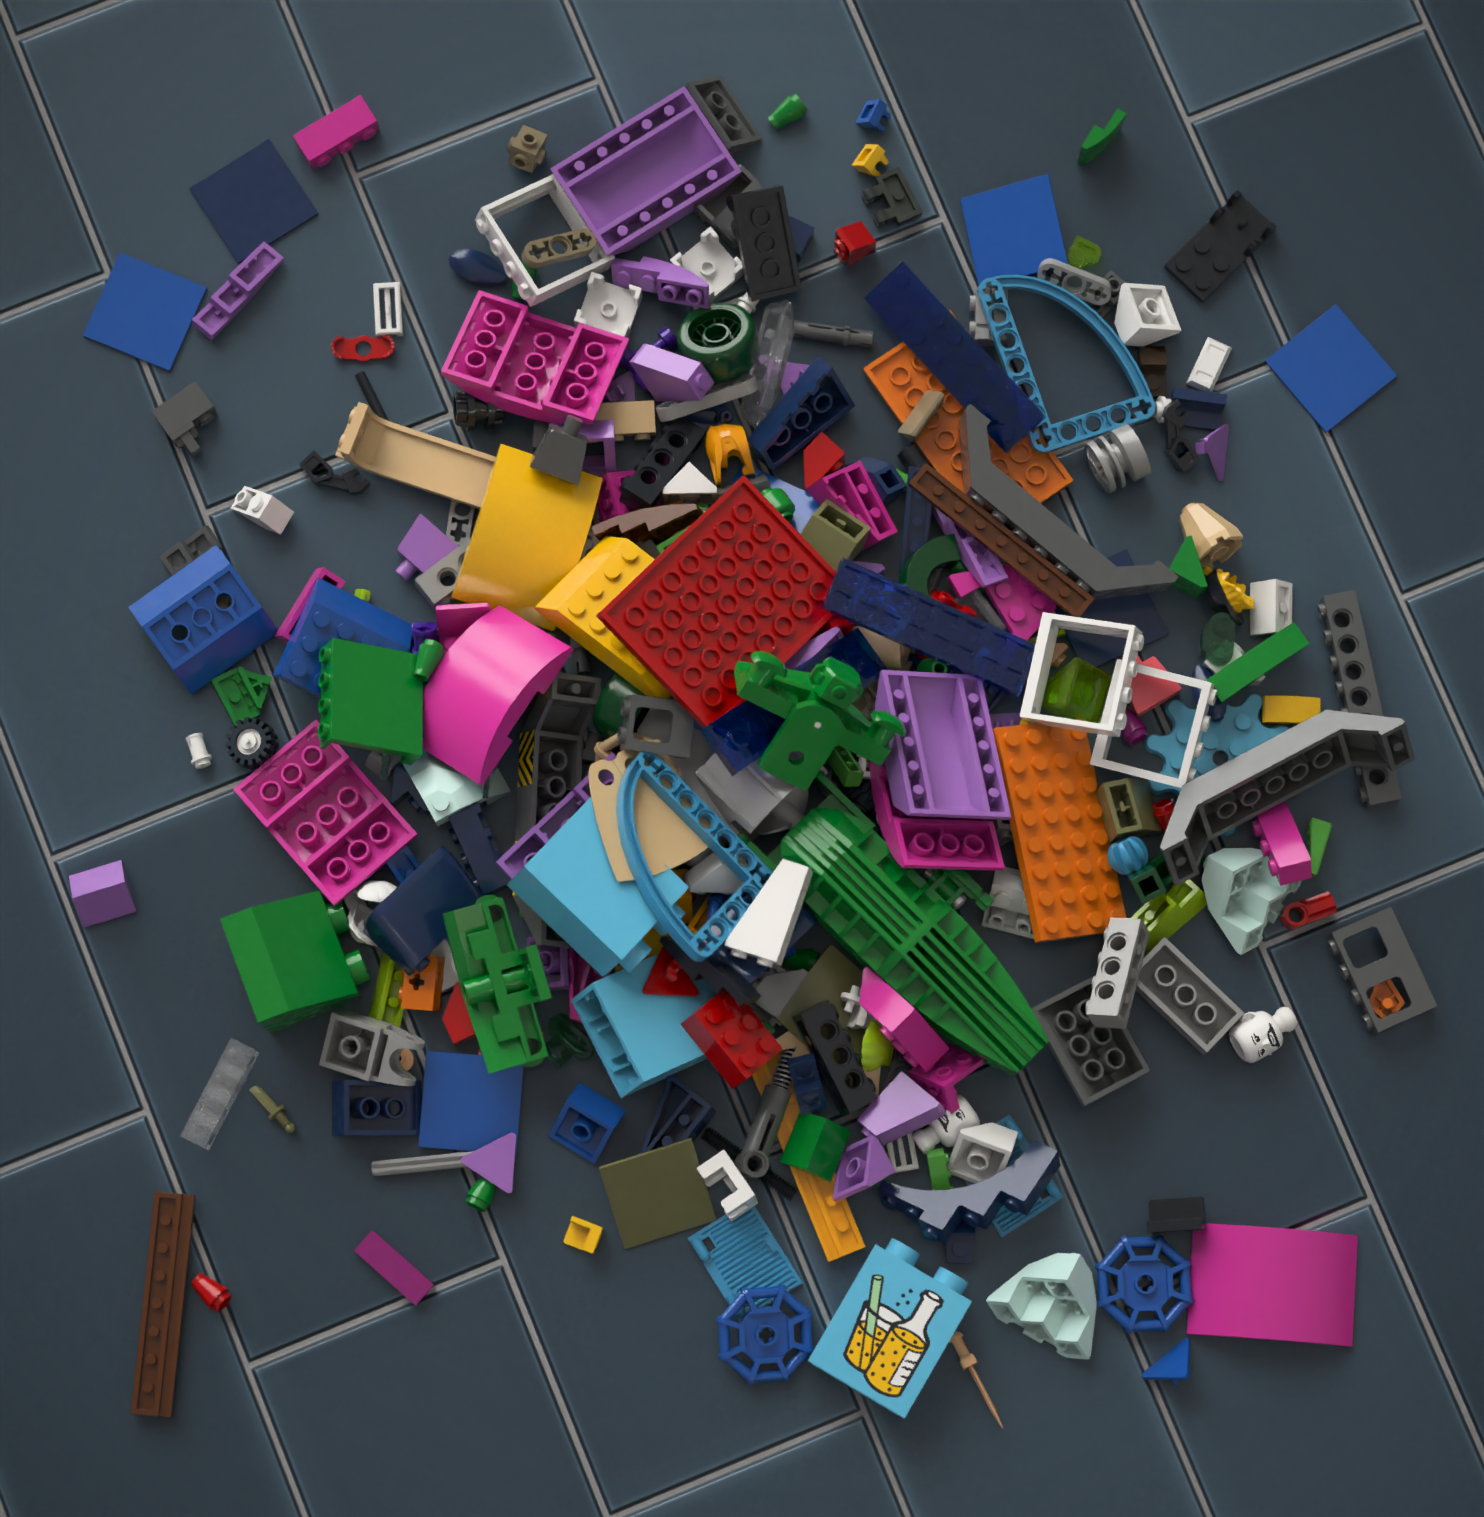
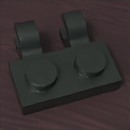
(898, 197)

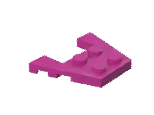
(1014, 599)

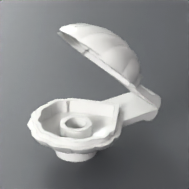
(358, 910)

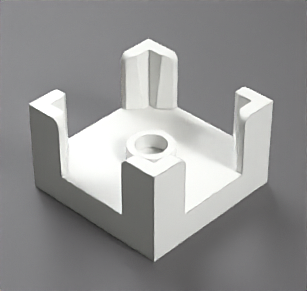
(711, 263)
(609, 306)
(722, 1166)

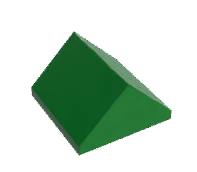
(1189, 569)
(815, 1146)

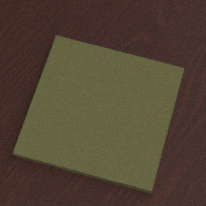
(826, 981)
(657, 1193)

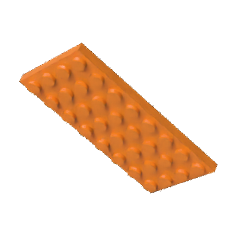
(902, 382)
(1058, 831)

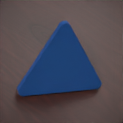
(1172, 1365)

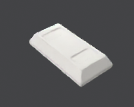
(1209, 365)

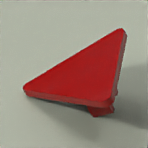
(668, 978)

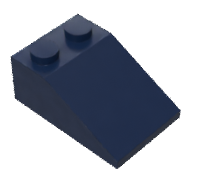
(375, 1108)

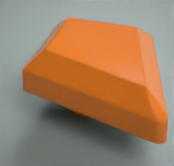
(1386, 999)

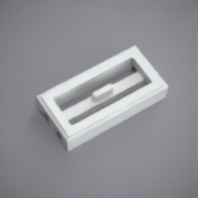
(389, 331)
(904, 1167)

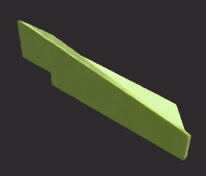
(1170, 912)

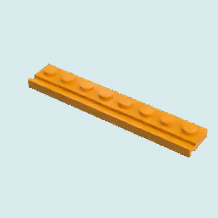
(830, 1219)

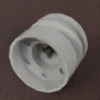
(1122, 456)

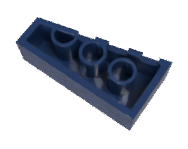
(801, 414)

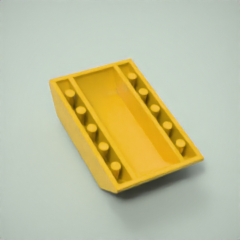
(586, 591)

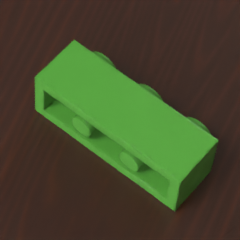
(845, 767)
(938, 1169)

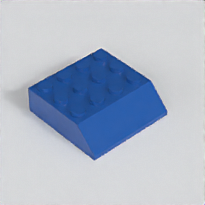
(336, 615)

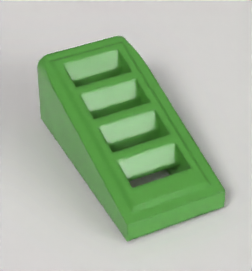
(1317, 838)

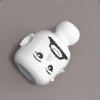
(1260, 1033)
(947, 1127)

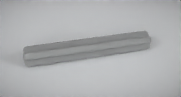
(418, 1164)

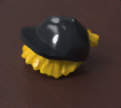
(1225, 594)

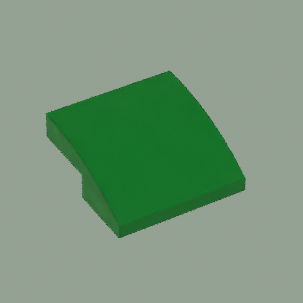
(1100, 139)

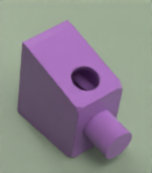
(422, 548)

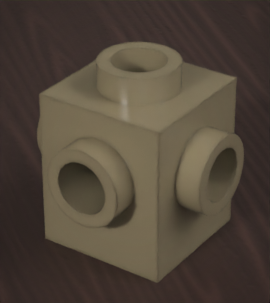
(527, 154)

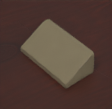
(921, 415)

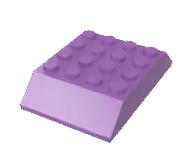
(647, 173)
(949, 747)

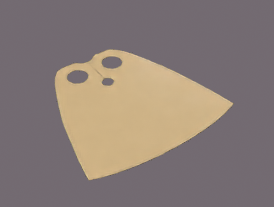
(660, 831)

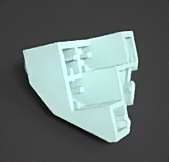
(447, 790)
(1243, 894)
(1052, 1303)

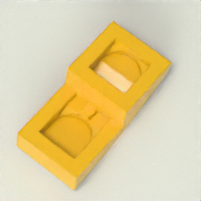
(1289, 709)

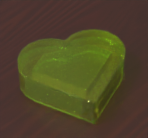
(1083, 253)

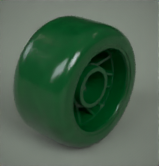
(720, 339)
(607, 710)

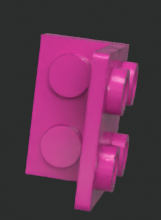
(609, 495)
(456, 619)
(944, 1074)

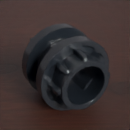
(471, 411)

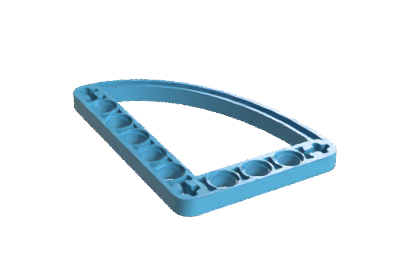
(1098, 325)
(643, 875)

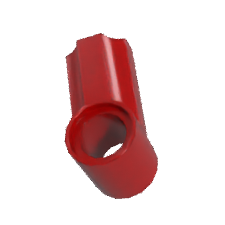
(1309, 910)

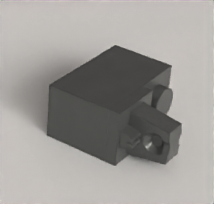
(183, 414)

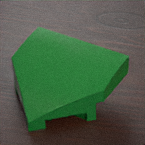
(241, 693)

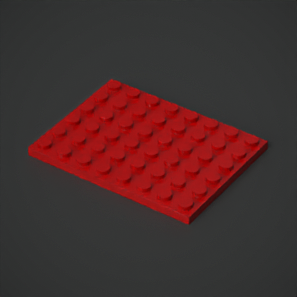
(719, 594)

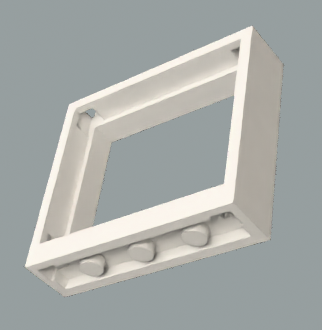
(512, 265)
(1042, 661)
(1194, 746)

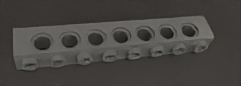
(1346, 605)

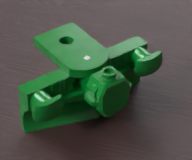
(816, 715)
(498, 984)

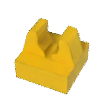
(868, 158)

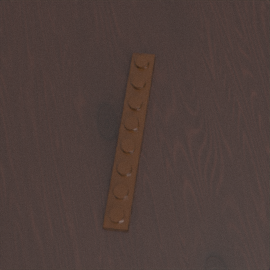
(1001, 541)

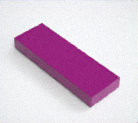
(394, 1267)

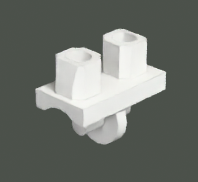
(859, 1016)

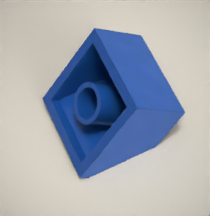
(586, 1123)

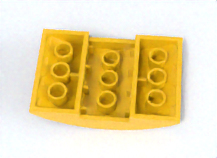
(525, 536)

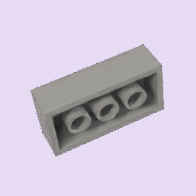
(1185, 997)

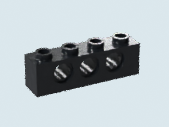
(687, 438)
(834, 1074)

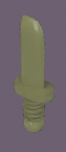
(275, 1111)

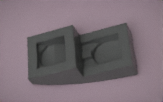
(187, 551)

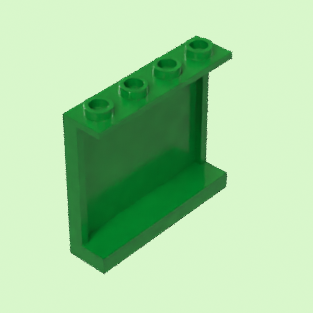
(370, 699)

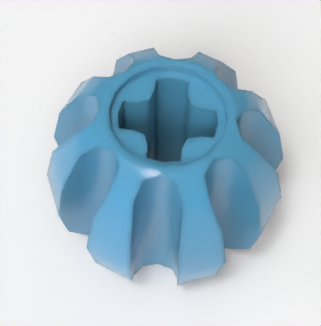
(1128, 855)

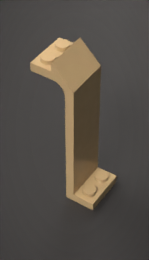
(415, 457)

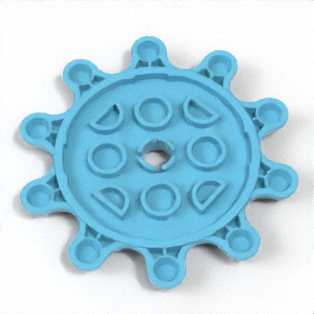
(1232, 736)

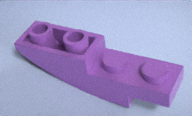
(661, 277)

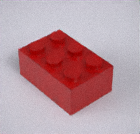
(731, 1037)

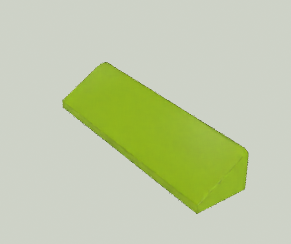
(385, 1001)

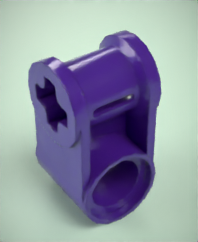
(421, 631)

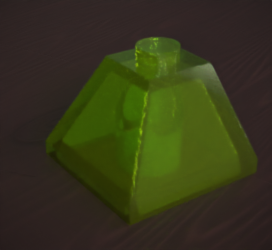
(1077, 691)

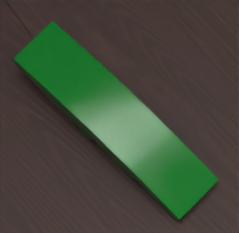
(1258, 662)

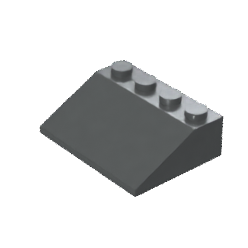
(1090, 1056)

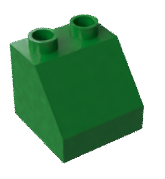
(294, 959)

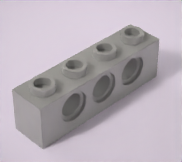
(429, 581)
(1115, 1011)

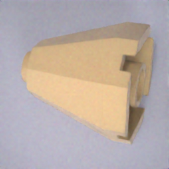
(1211, 533)

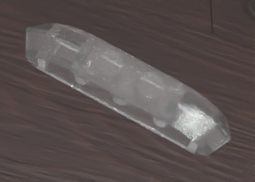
(775, 343)

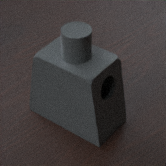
(562, 451)

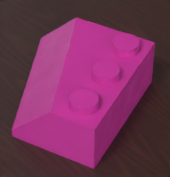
(901, 1022)

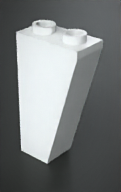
(771, 918)

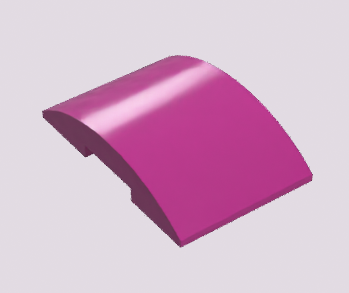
(532, 361)
(485, 689)
(325, 813)
(933, 840)
(1273, 1284)

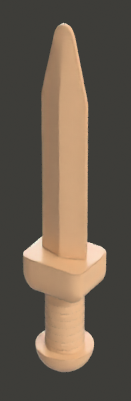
(967, 1361)

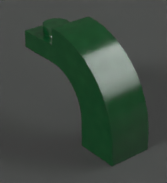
(934, 554)
(1152, 878)

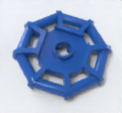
(1134, 1296)
(754, 1346)

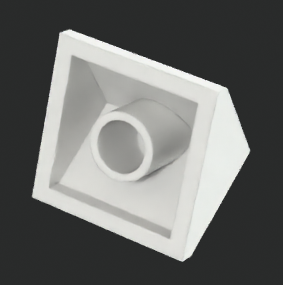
(690, 487)

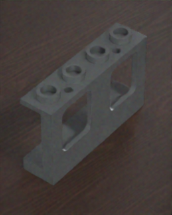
(1398, 963)

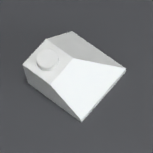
(1144, 314)
(981, 1151)

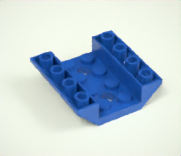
(215, 635)

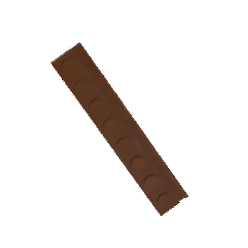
(163, 1304)

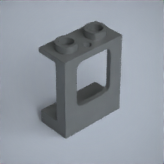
(681, 727)

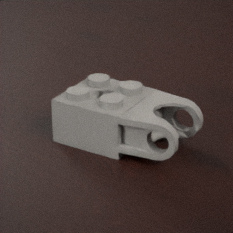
(376, 1050)

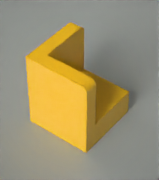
(583, 1235)

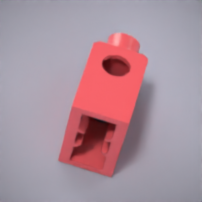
(1150, 690)

